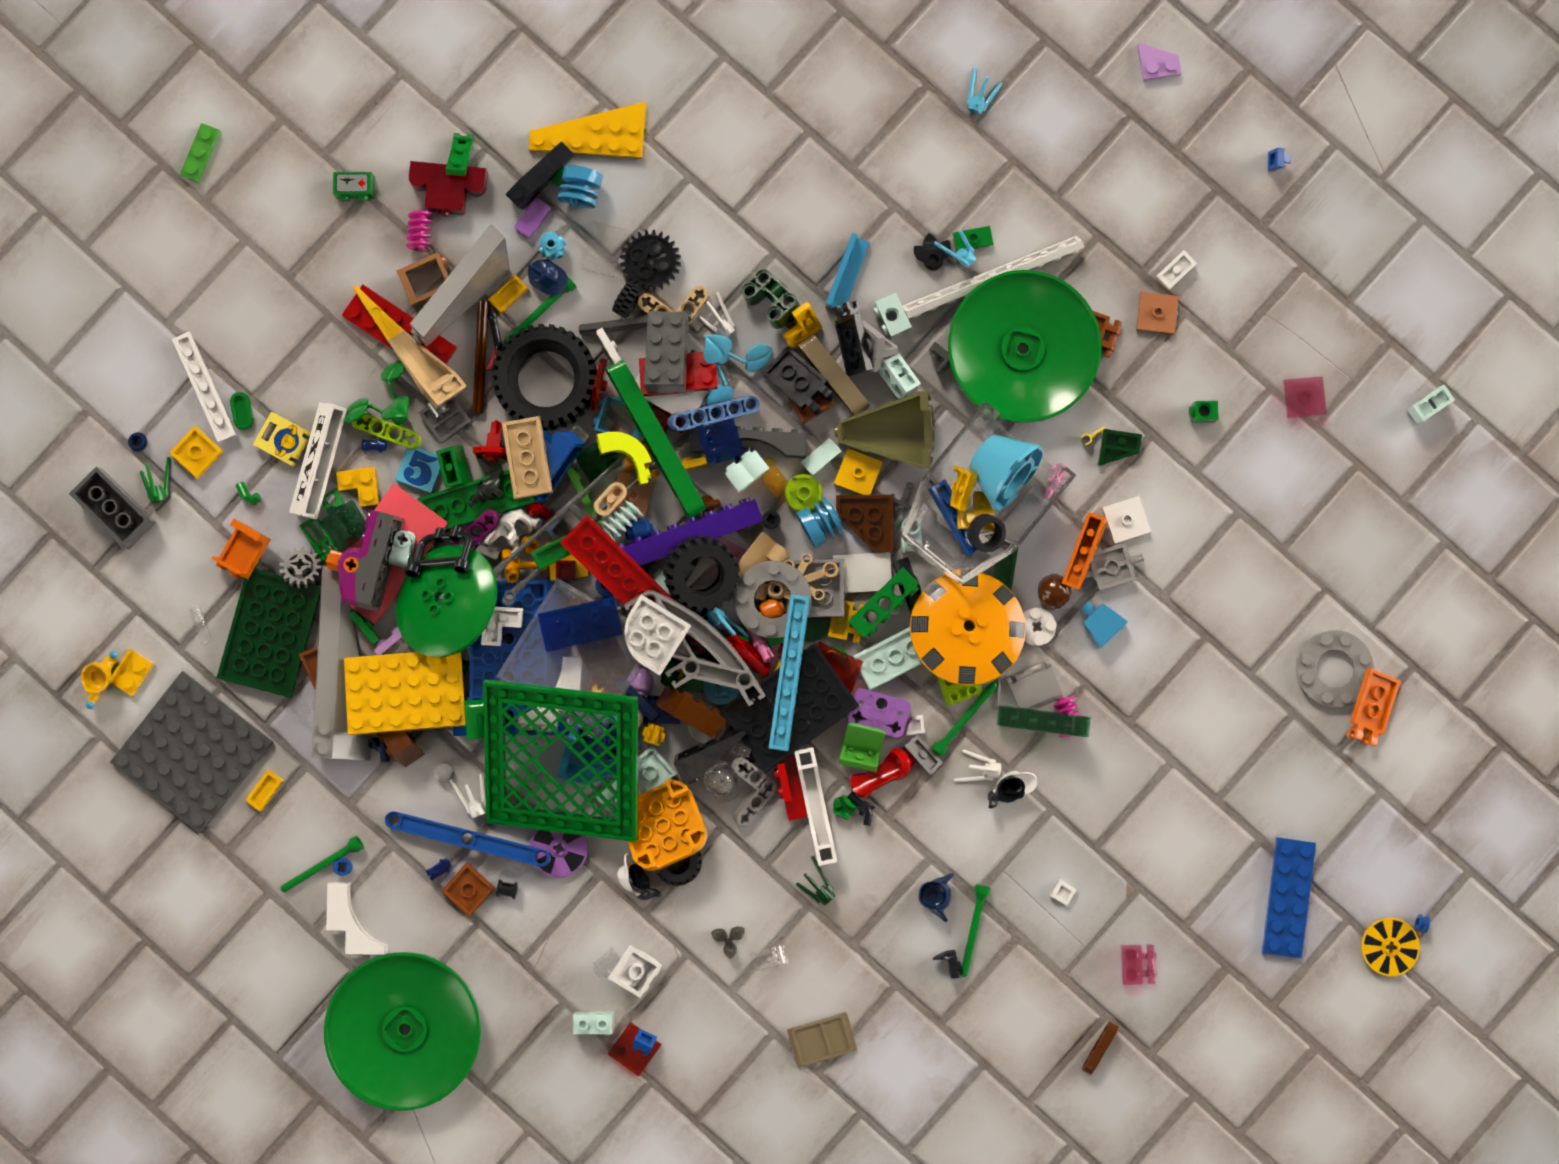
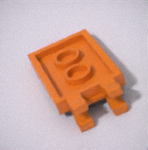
(1373, 706)

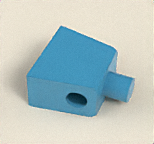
(1101, 623)

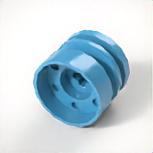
(580, 186)
(820, 522)

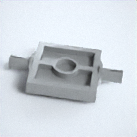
(1113, 567)

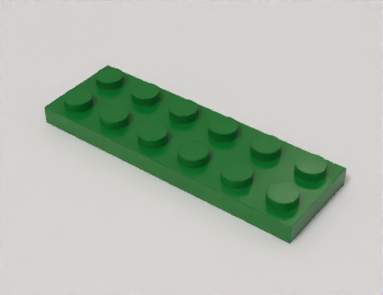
(453, 502)

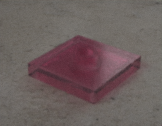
(1304, 397)

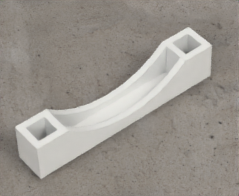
(815, 806)

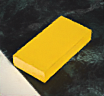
(508, 294)
(264, 790)

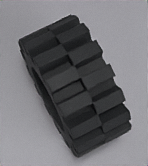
(627, 299)

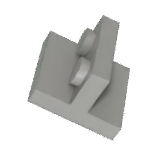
(878, 346)

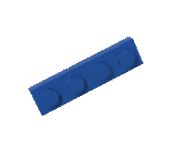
(941, 495)

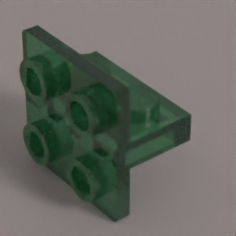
(593, 463)
(344, 525)

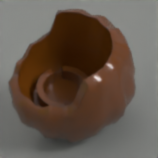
(1052, 592)

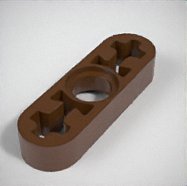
(1100, 1048)

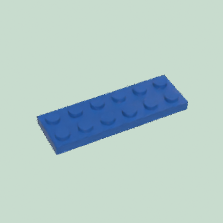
(1288, 897)

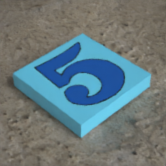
(419, 469)

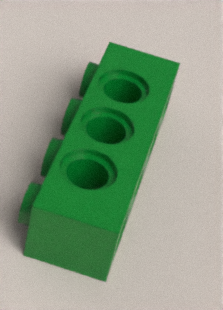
(859, 621)

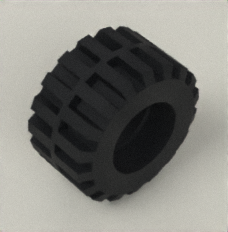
(684, 877)

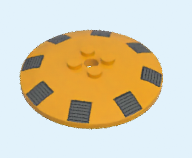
(965, 655)

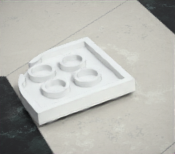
(653, 634)

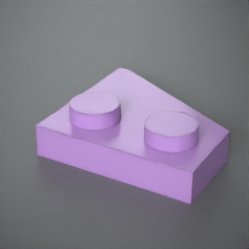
(1157, 63)

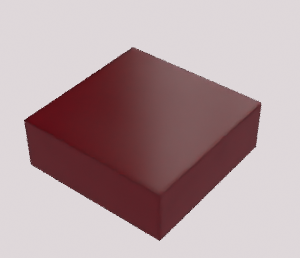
(566, 570)

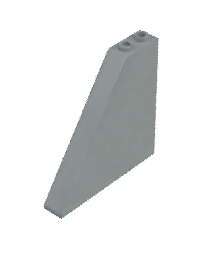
(470, 280)

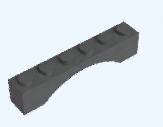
(787, 443)

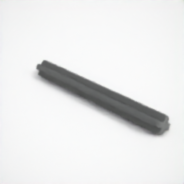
(617, 325)

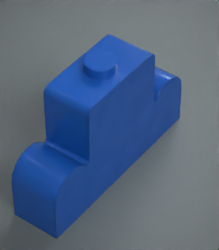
(561, 452)

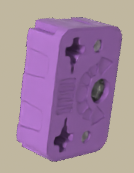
(895, 711)

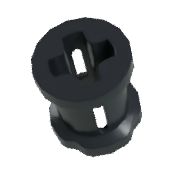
(774, 514)
(507, 889)

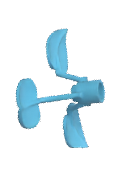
(718, 349)

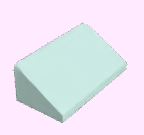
(821, 457)

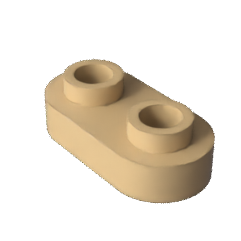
(610, 499)

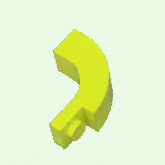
(630, 446)

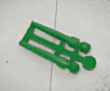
(319, 551)

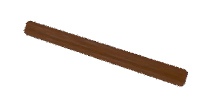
(480, 356)

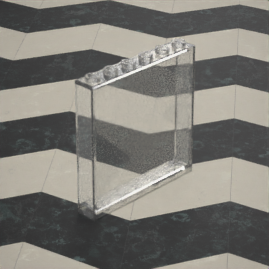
(591, 667)

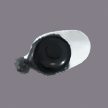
(1012, 787)
(635, 879)

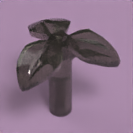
(735, 934)

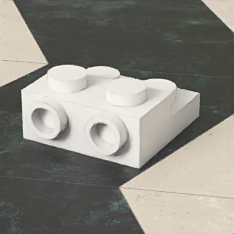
(635, 971)

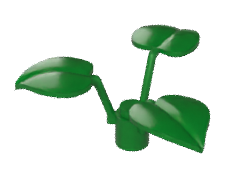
(396, 411)

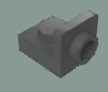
(939, 353)

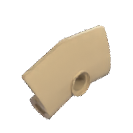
(762, 550)

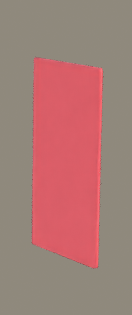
(418, 520)

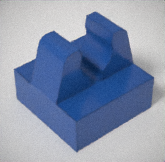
(1277, 159)
(644, 1042)

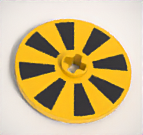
(1400, 958)

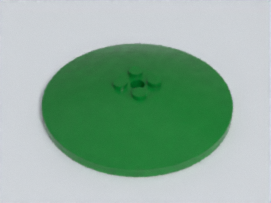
(1030, 311)
(366, 1038)

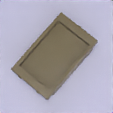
(822, 1039)

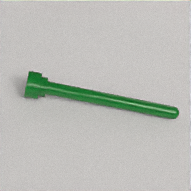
(541, 309)
(941, 746)
(353, 845)
(981, 894)

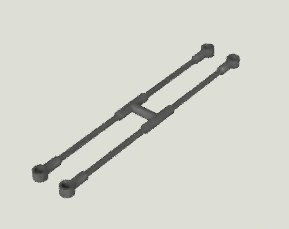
(570, 505)

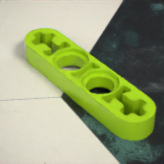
(386, 432)

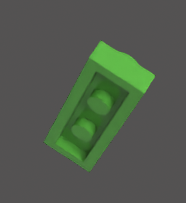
(200, 152)

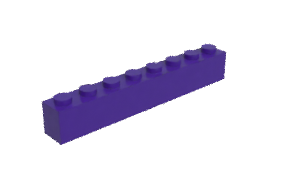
(711, 525)

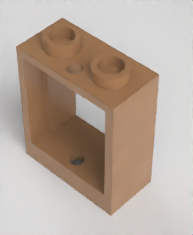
(403, 275)

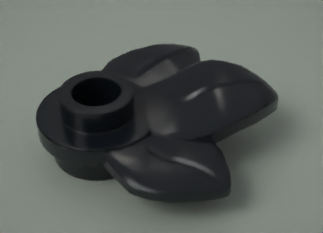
(931, 251)

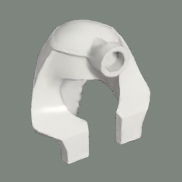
(512, 526)

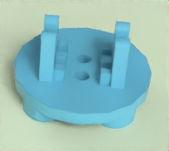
(722, 695)

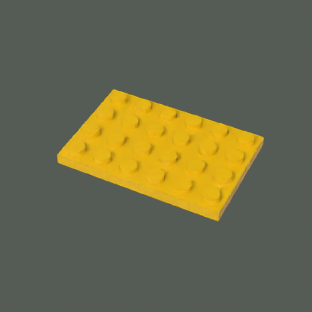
(403, 692)

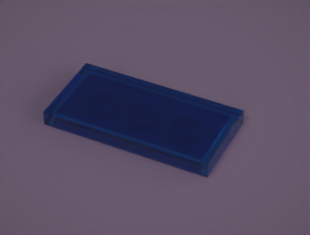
(580, 624)

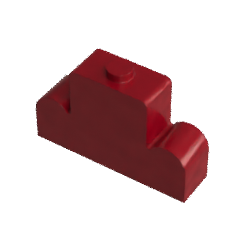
(446, 192)

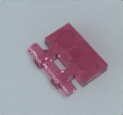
(1132, 964)

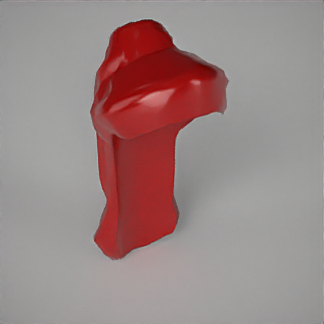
(893, 768)

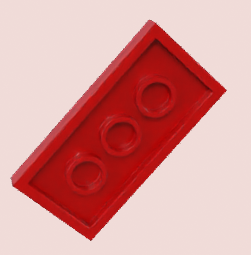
(699, 375)

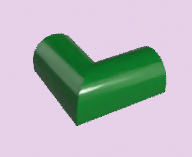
(474, 719)

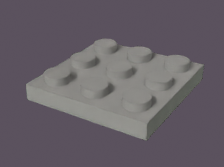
(834, 589)

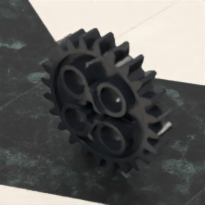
(657, 276)

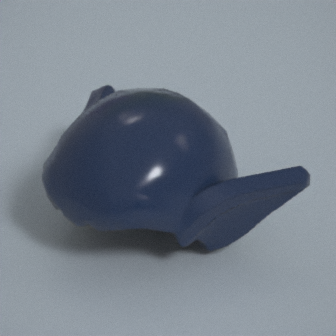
(936, 895)

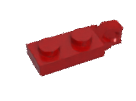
(749, 654)

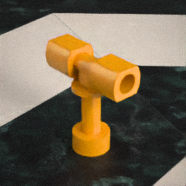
(513, 569)

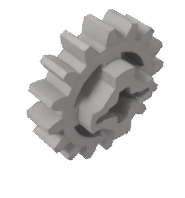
(295, 561)

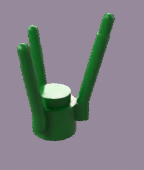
(156, 493)

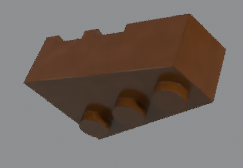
(691, 712)
(401, 746)

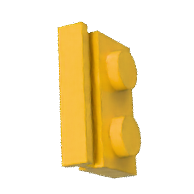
(131, 672)

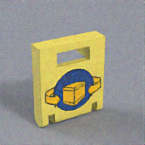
(285, 440)

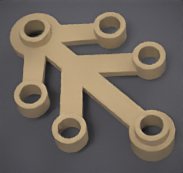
(809, 577)

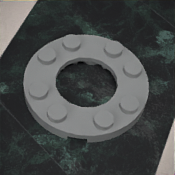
(749, 584)
(1307, 663)

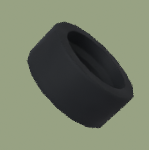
(997, 538)

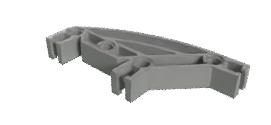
(729, 664)

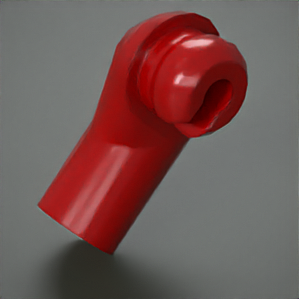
(538, 509)

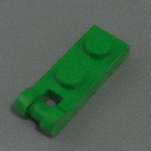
(459, 154)

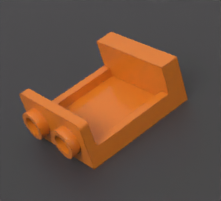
(242, 550)

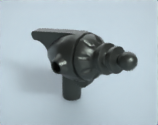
(487, 489)

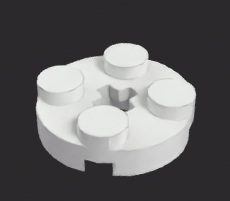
(1047, 624)

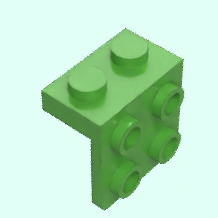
(862, 747)

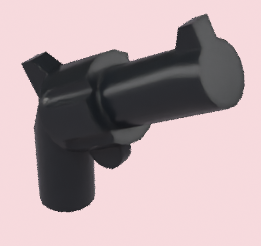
(863, 807)

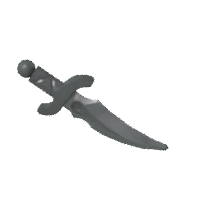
(901, 505)

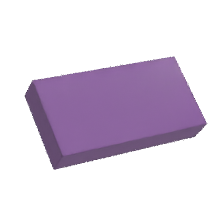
(532, 217)

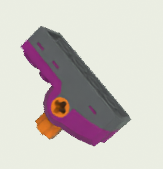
(367, 569)

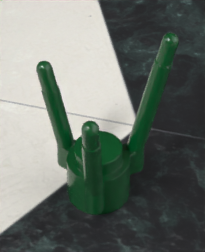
(823, 893)

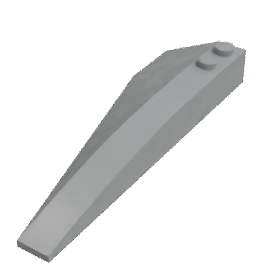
(335, 643)

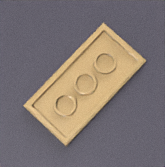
(527, 457)

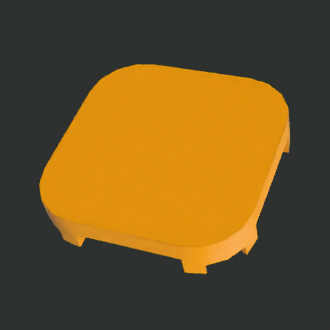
(667, 826)

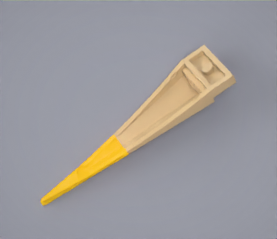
(428, 372)

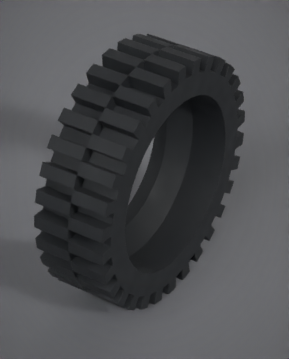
(532, 342)

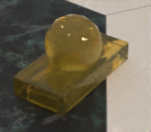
(774, 478)

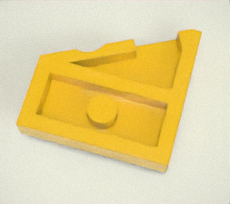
(962, 488)

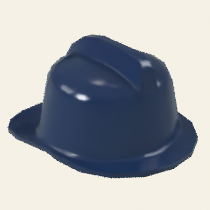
(547, 277)

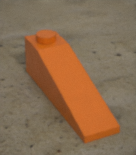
(1084, 550)

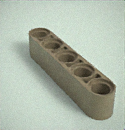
(837, 378)

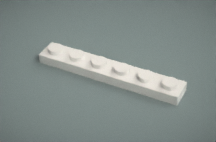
(204, 387)

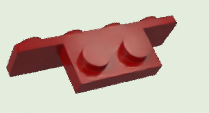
(791, 788)

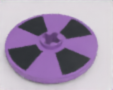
(566, 861)

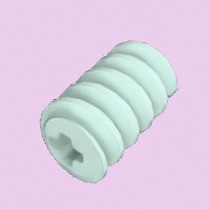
(620, 519)

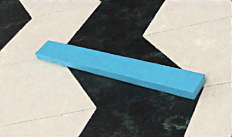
(789, 672)

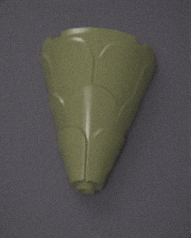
(895, 430)

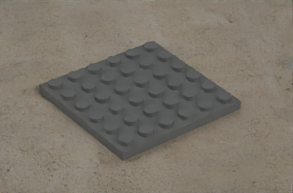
(191, 752)

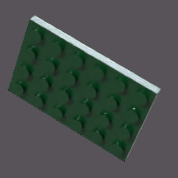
(269, 633)

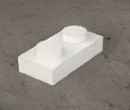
(1176, 270)

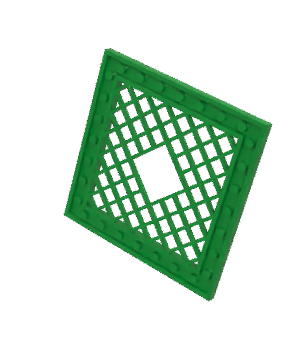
(498, 806)

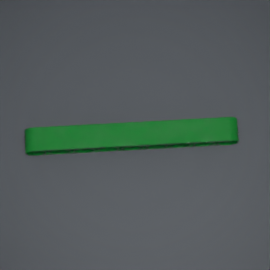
(655, 438)

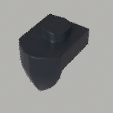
(954, 965)

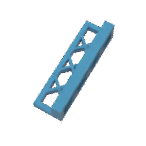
(847, 272)

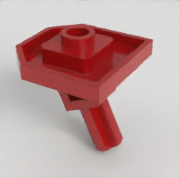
(493, 450)

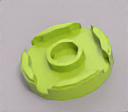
(803, 492)

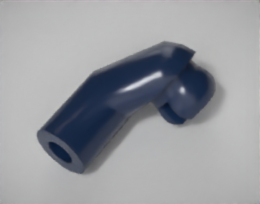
(375, 744)

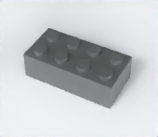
(666, 351)
(112, 507)

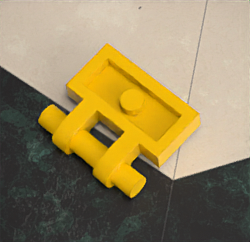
(840, 627)

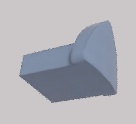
(549, 530)

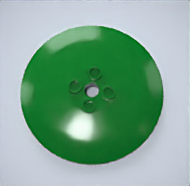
(461, 616)

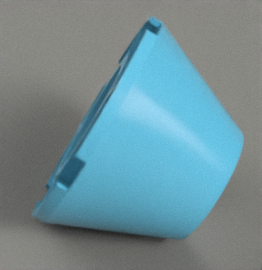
(1004, 467)

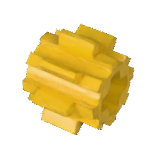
(653, 734)

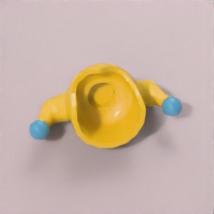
(97, 677)

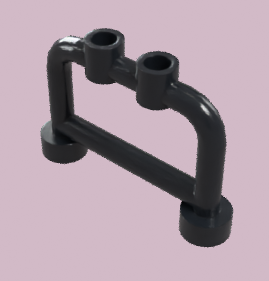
(460, 563)

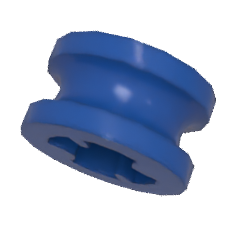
(336, 866)
(1422, 923)

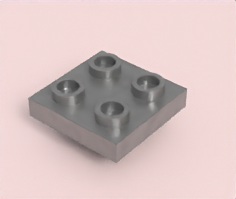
(445, 419)

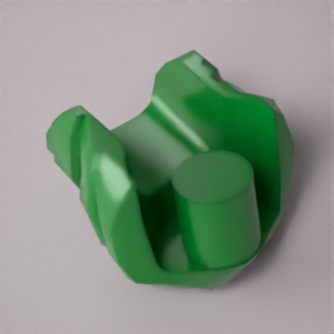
(843, 807)

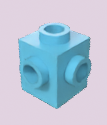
(555, 252)

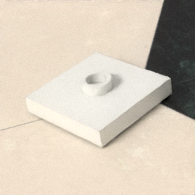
(610, 347)
(1126, 519)

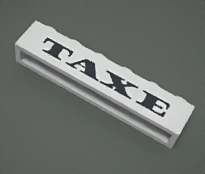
(318, 460)

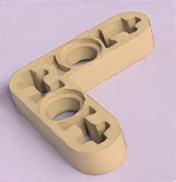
(692, 295)

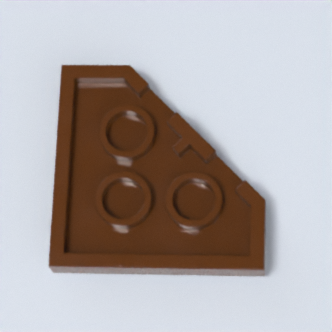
(869, 518)

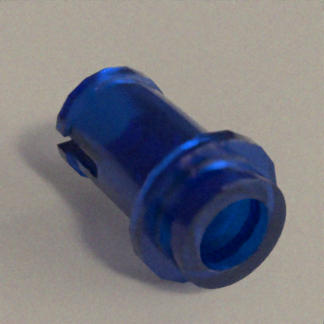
(374, 445)
(438, 869)

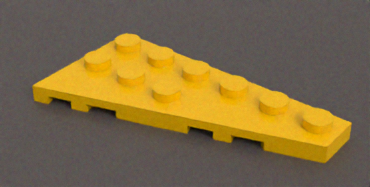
(602, 134)

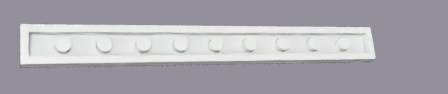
(962, 289)

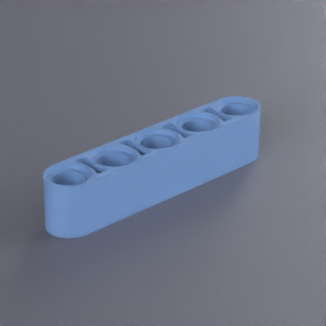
(705, 416)

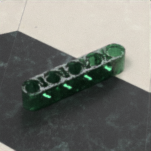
(1043, 721)

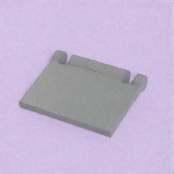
(1034, 685)

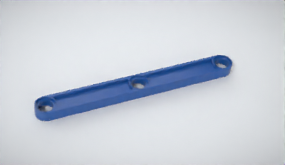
(480, 842)

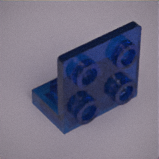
(720, 441)

